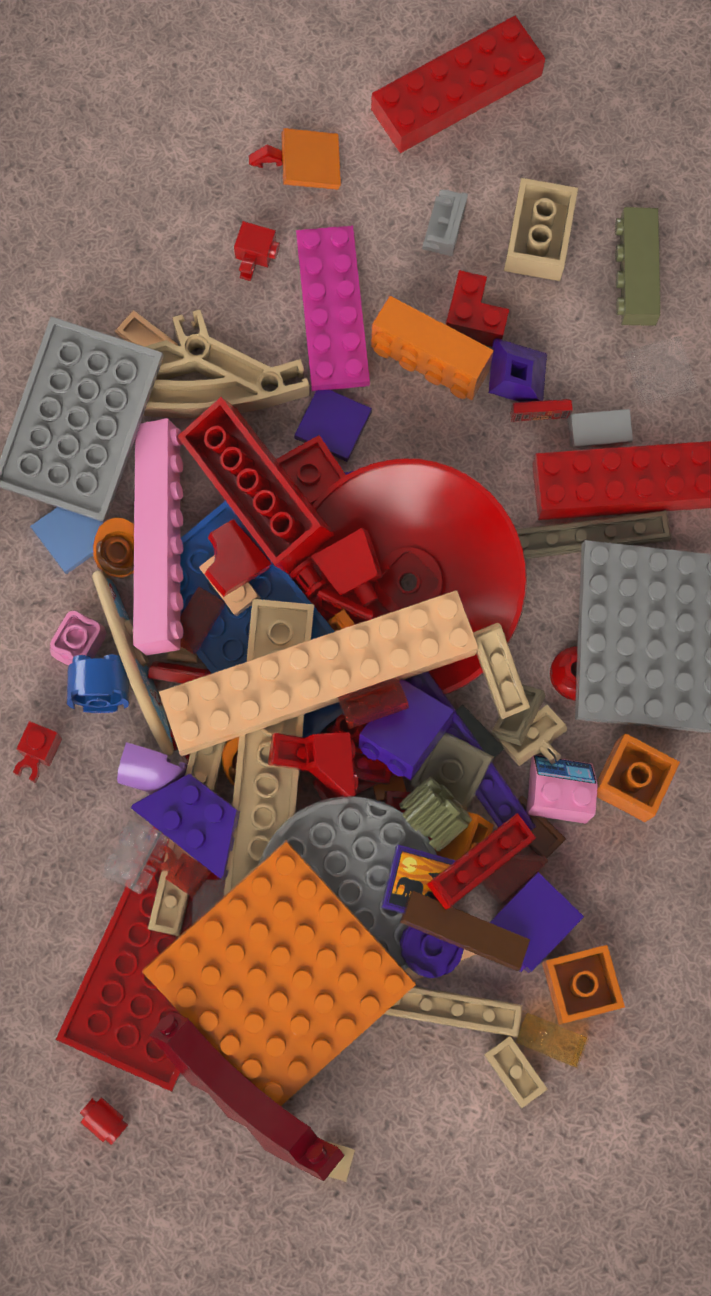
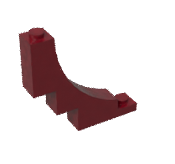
(241, 1100)

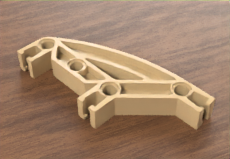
(232, 376)

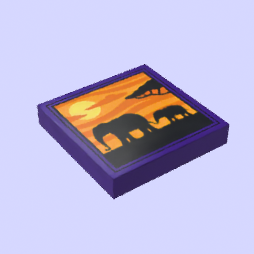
(411, 872)

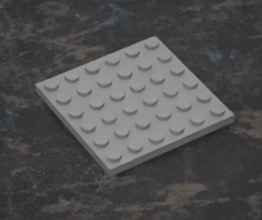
(644, 637)

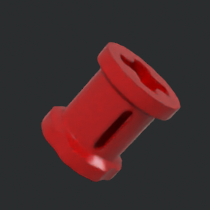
(309, 578)

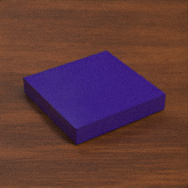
(336, 421)

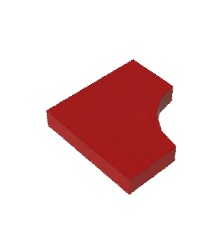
(235, 559)

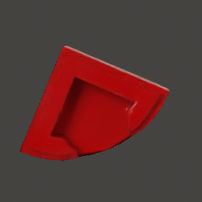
(266, 154)

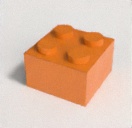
(636, 777)
(583, 984)

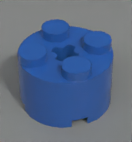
(97, 684)

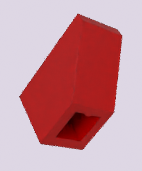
(330, 761)

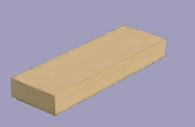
(500, 671)

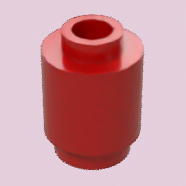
(103, 1120)

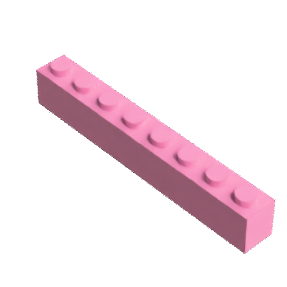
(157, 538)

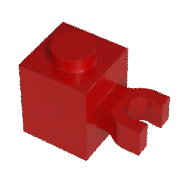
(253, 247)
(37, 746)

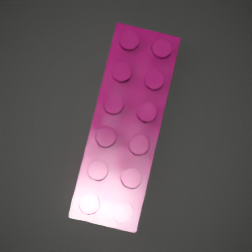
(332, 308)

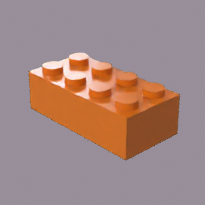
(430, 348)

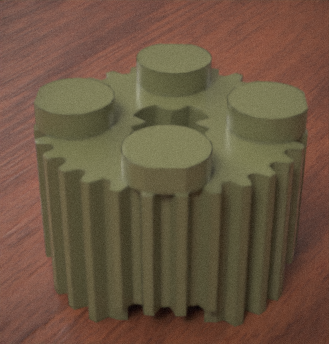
(434, 814)

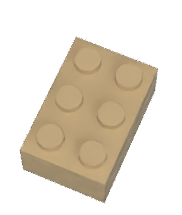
(541, 229)

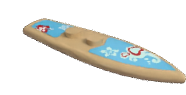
(133, 661)

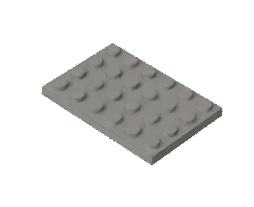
(78, 419)

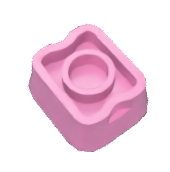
(77, 637)

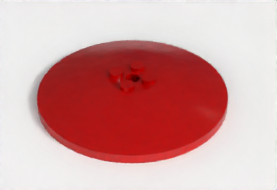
(442, 531)

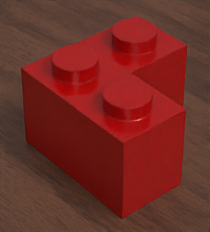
(470, 315)

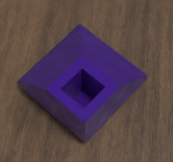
(517, 372)

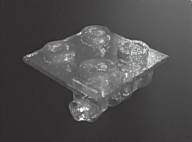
(131, 855)

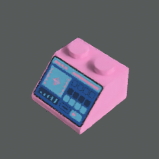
(562, 790)

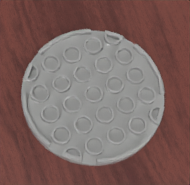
(352, 850)

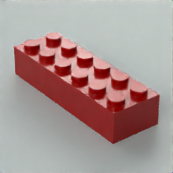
(457, 84)
(622, 480)
(255, 486)

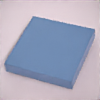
(67, 537)

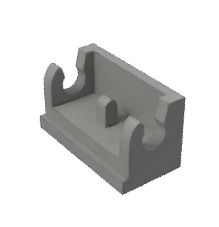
(445, 222)
(600, 428)

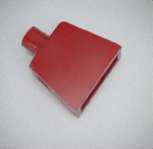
(351, 566)

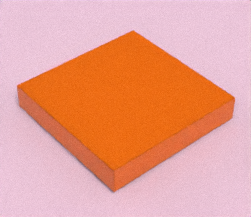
(310, 159)

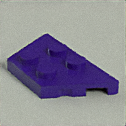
(193, 820)

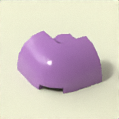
(147, 769)

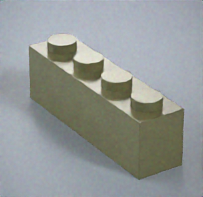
(639, 266)

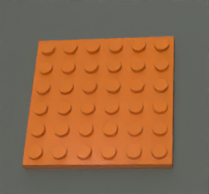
(279, 975)

